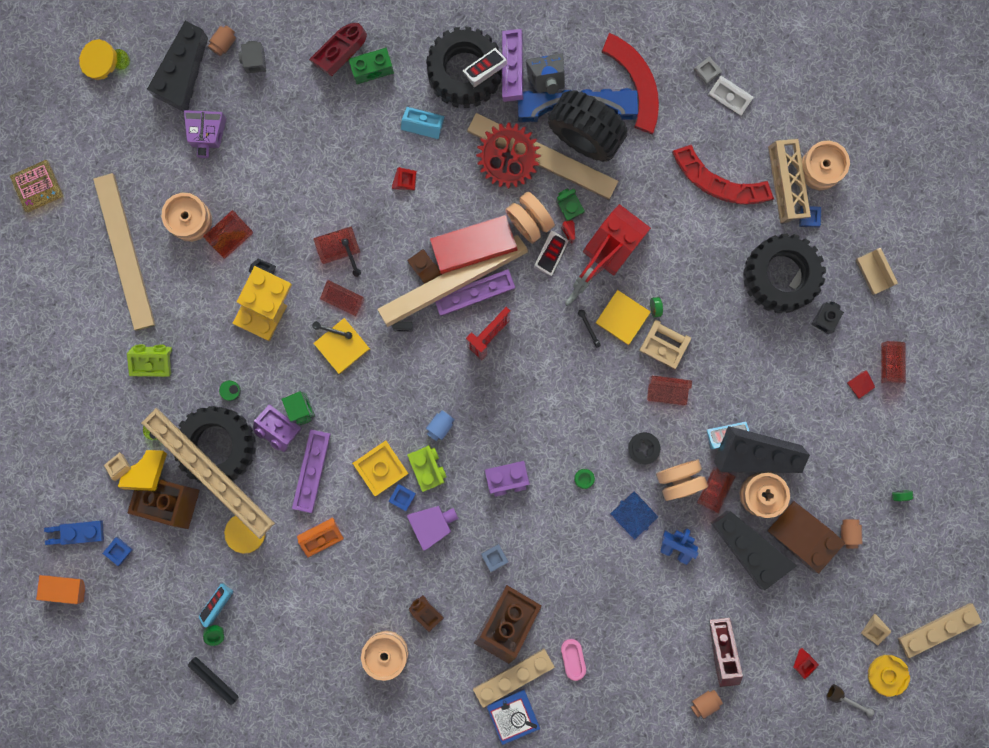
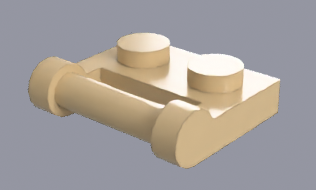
(662, 350)

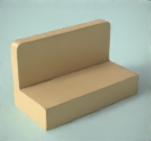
(876, 271)

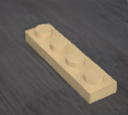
(939, 630)
(513, 678)

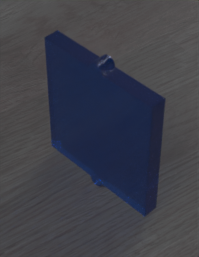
(634, 515)

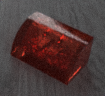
(330, 246)
(893, 362)
(718, 488)

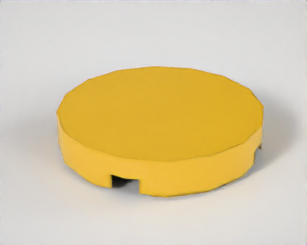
(98, 59)
(240, 537)
(882, 675)

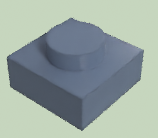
(494, 557)

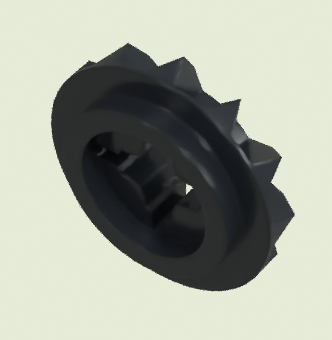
(652, 453)

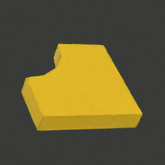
(145, 473)

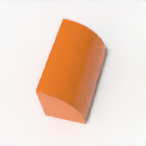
(60, 589)

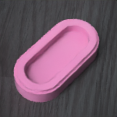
(573, 659)

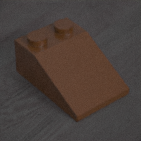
(168, 504)
(806, 537)
(508, 625)

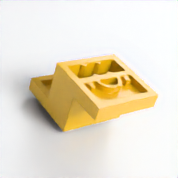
(262, 303)

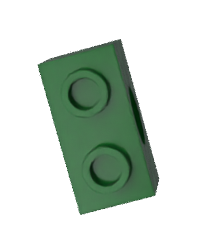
(371, 66)
(298, 408)

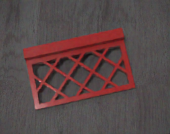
(479, 344)

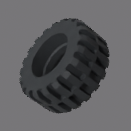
(444, 49)
(587, 125)
(802, 255)
(237, 428)

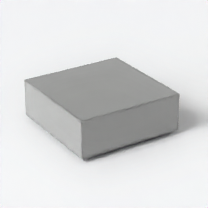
(707, 70)

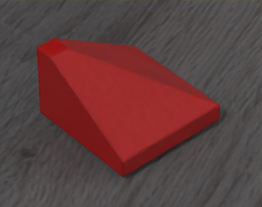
(404, 179)
(569, 230)
(861, 384)
(804, 663)

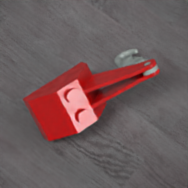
(610, 246)

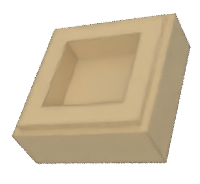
(117, 467)

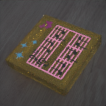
(36, 186)

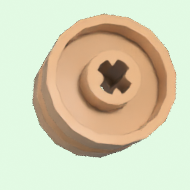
(825, 165)
(184, 205)
(530, 217)
(682, 482)
(776, 495)
(383, 668)

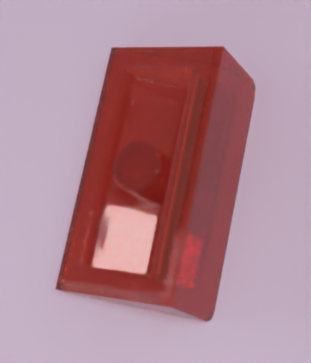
(342, 298)

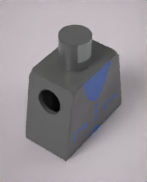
(546, 73)

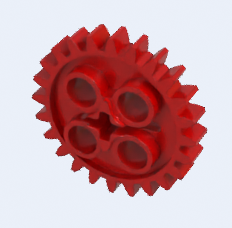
(491, 149)

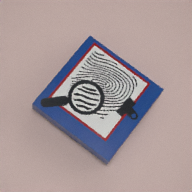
(513, 716)

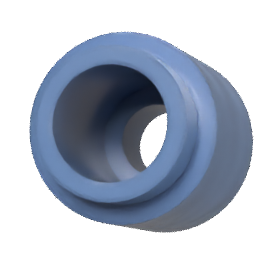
(440, 426)

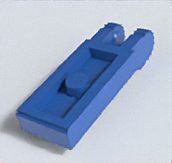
(77, 533)

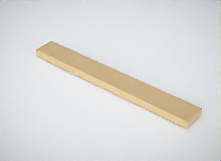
(552, 161)
(124, 252)
(444, 285)
(208, 473)

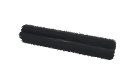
(213, 681)

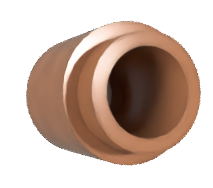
(222, 40)
(851, 533)
(706, 704)

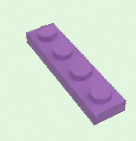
(513, 72)
(476, 292)
(311, 471)

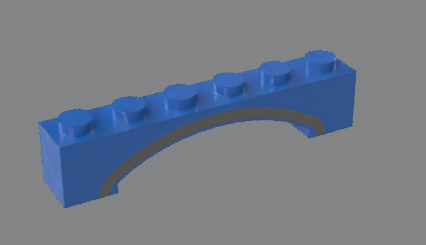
(536, 104)

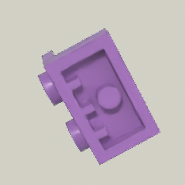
(275, 428)
(507, 477)

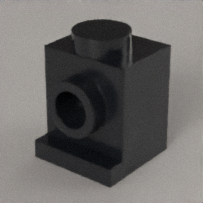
(822, 321)

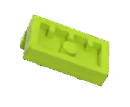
(149, 361)
(426, 468)

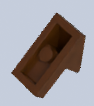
(424, 266)

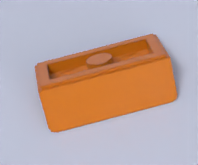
(319, 537)

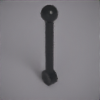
(356, 272)
(581, 313)
(316, 325)

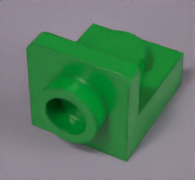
(569, 204)

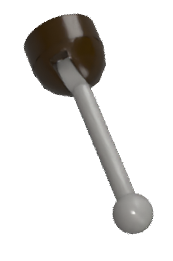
(837, 695)

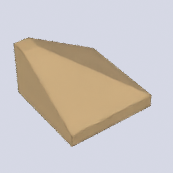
(876, 630)

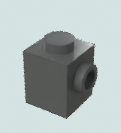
(252, 57)

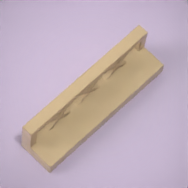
(782, 180)

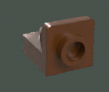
(425, 613)

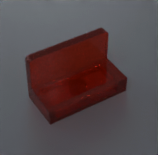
(228, 234)
(668, 390)

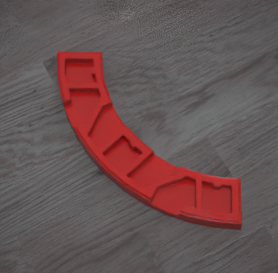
(642, 78)
(718, 186)

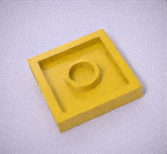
(622, 317)
(339, 350)
(380, 468)

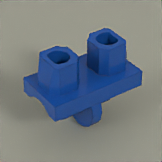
(680, 542)

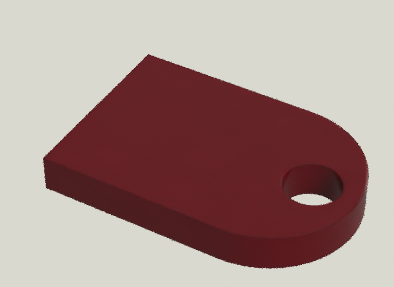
(339, 48)

